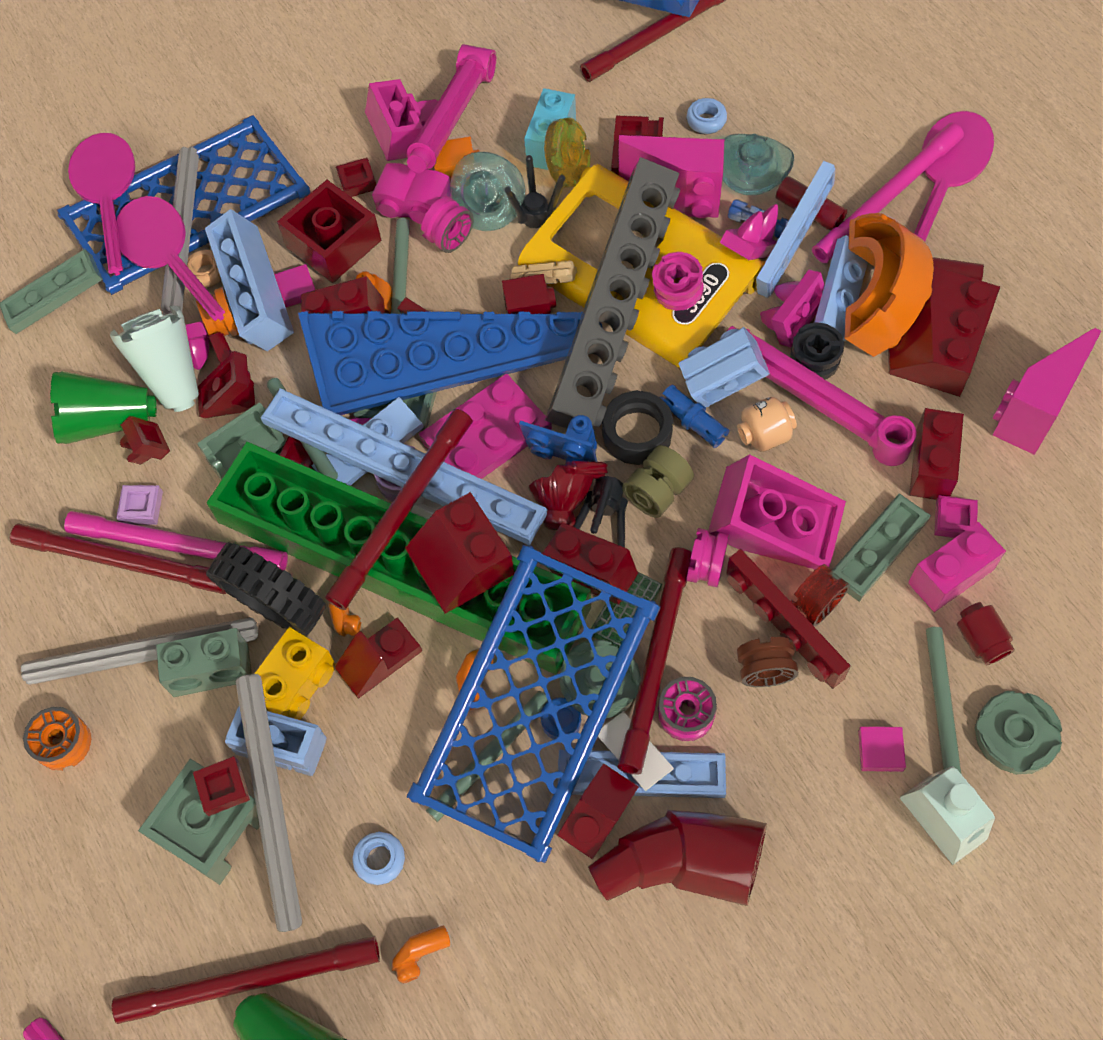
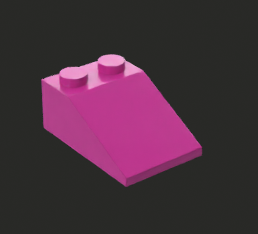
(694, 159)
(1036, 400)
(776, 514)

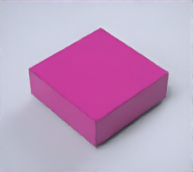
(293, 284)
(954, 515)
(881, 749)

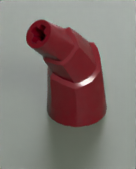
(691, 851)

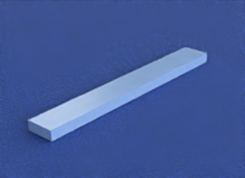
(397, 461)

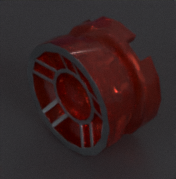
(820, 594)

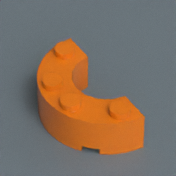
(898, 283)

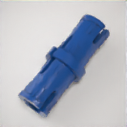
(694, 416)

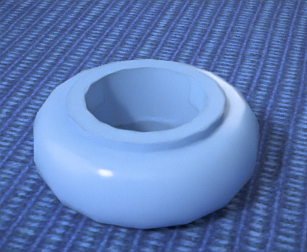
(706, 106)
(383, 875)

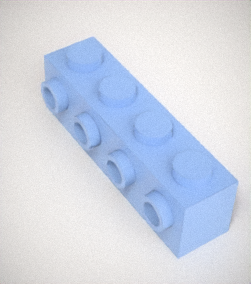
(249, 281)

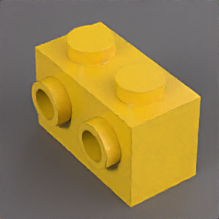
(294, 674)

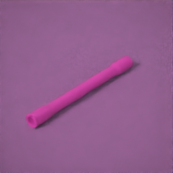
(936, 148)
(99, 527)

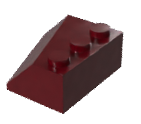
(946, 333)

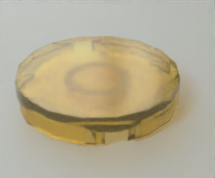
(566, 150)

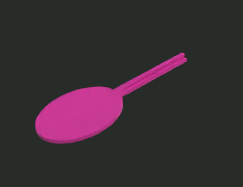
(959, 164)
(99, 174)
(153, 236)

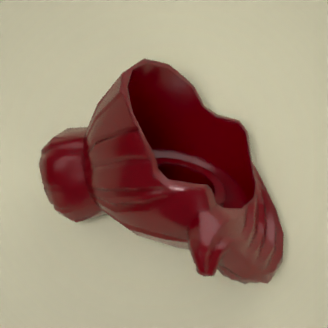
(565, 490)

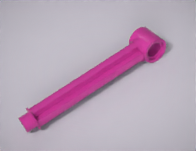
(472, 68)
(841, 406)

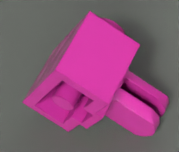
(395, 116)

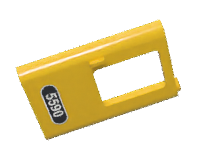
(660, 329)

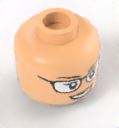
(767, 424)

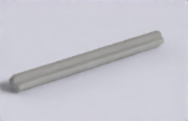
(183, 202)
(120, 653)
(268, 803)

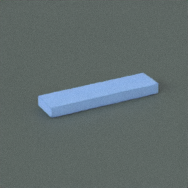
(796, 229)
(693, 774)

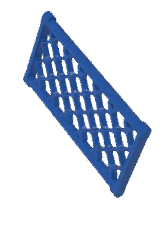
(207, 152)
(421, 791)

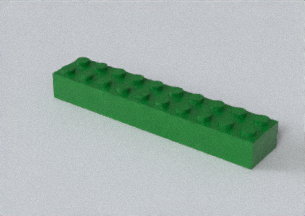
(329, 523)

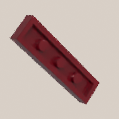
(775, 607)

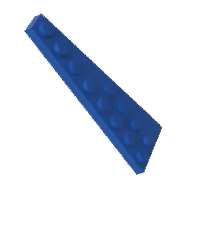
(381, 357)

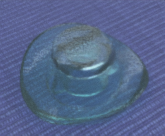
(755, 163)
(480, 185)

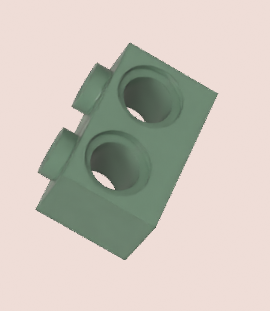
(203, 662)

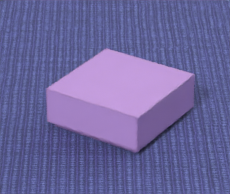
(139, 504)

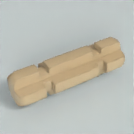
(564, 271)

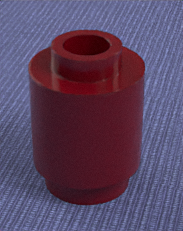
(985, 633)

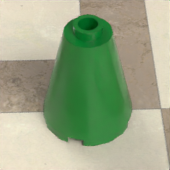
(95, 406)
(270, 1019)

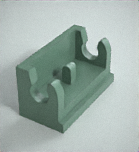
(226, 442)

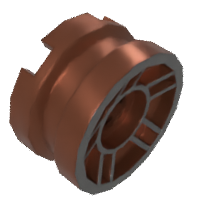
(767, 662)

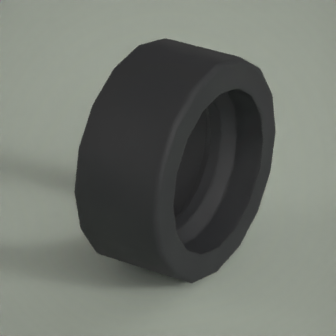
(630, 403)

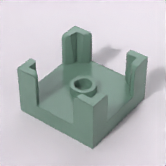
(190, 834)

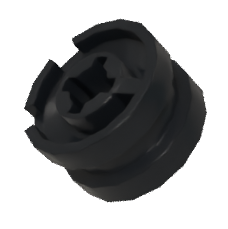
(820, 337)

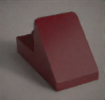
(227, 388)
(376, 658)
(597, 811)

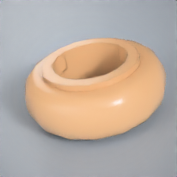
(202, 258)

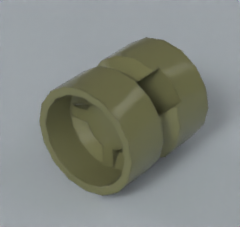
(654, 485)

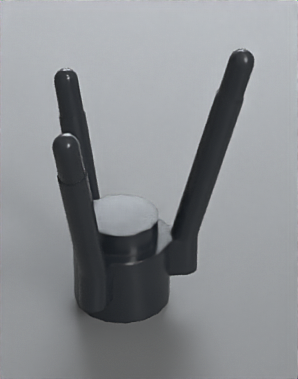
(535, 207)
(605, 500)

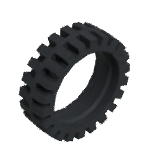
(266, 589)

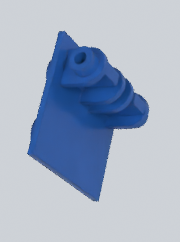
(575, 445)

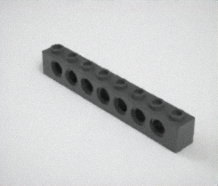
(650, 184)

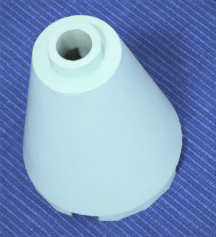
(161, 356)

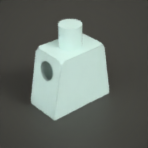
(950, 813)

